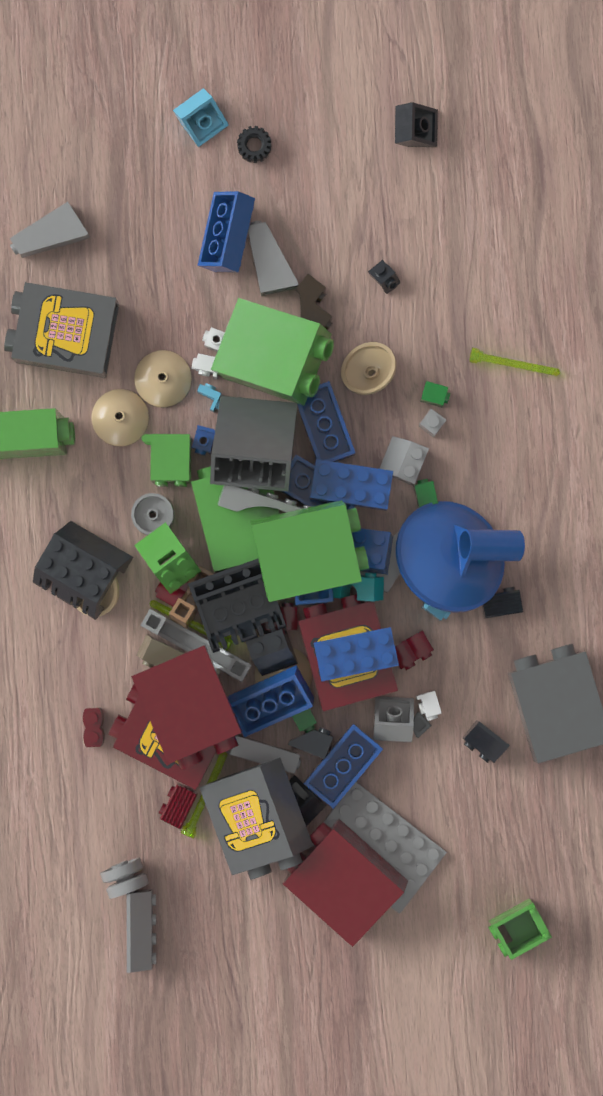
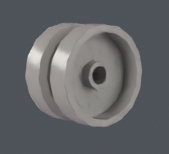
(148, 504)
(124, 878)

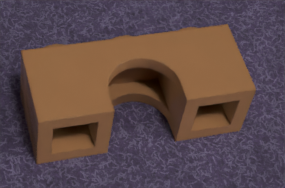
(185, 607)

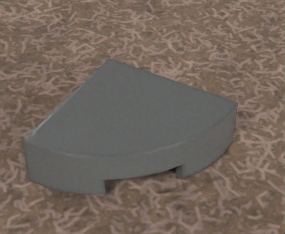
(420, 724)

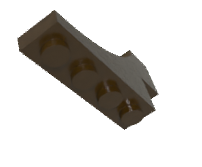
(310, 293)

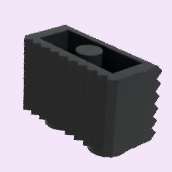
(503, 603)

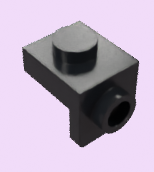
(384, 276)

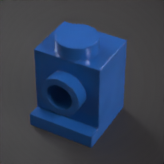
(205, 432)

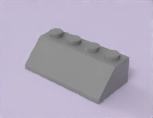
(140, 930)

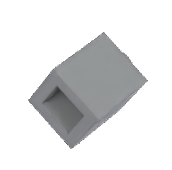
(432, 422)

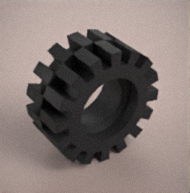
(254, 133)

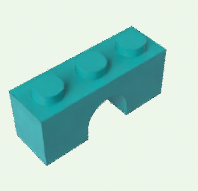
(368, 590)

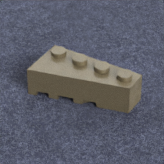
(157, 652)

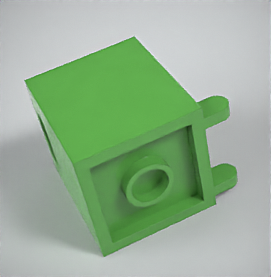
(170, 459)
(161, 546)
(523, 926)

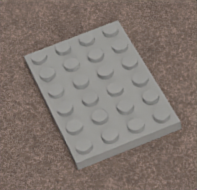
(390, 837)

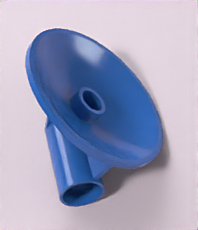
(454, 556)

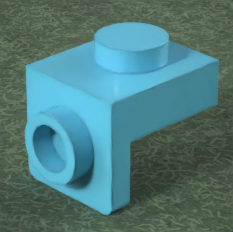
(209, 391)

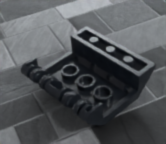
(80, 568)
(235, 605)

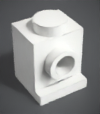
(208, 339)
(203, 364)
(429, 705)

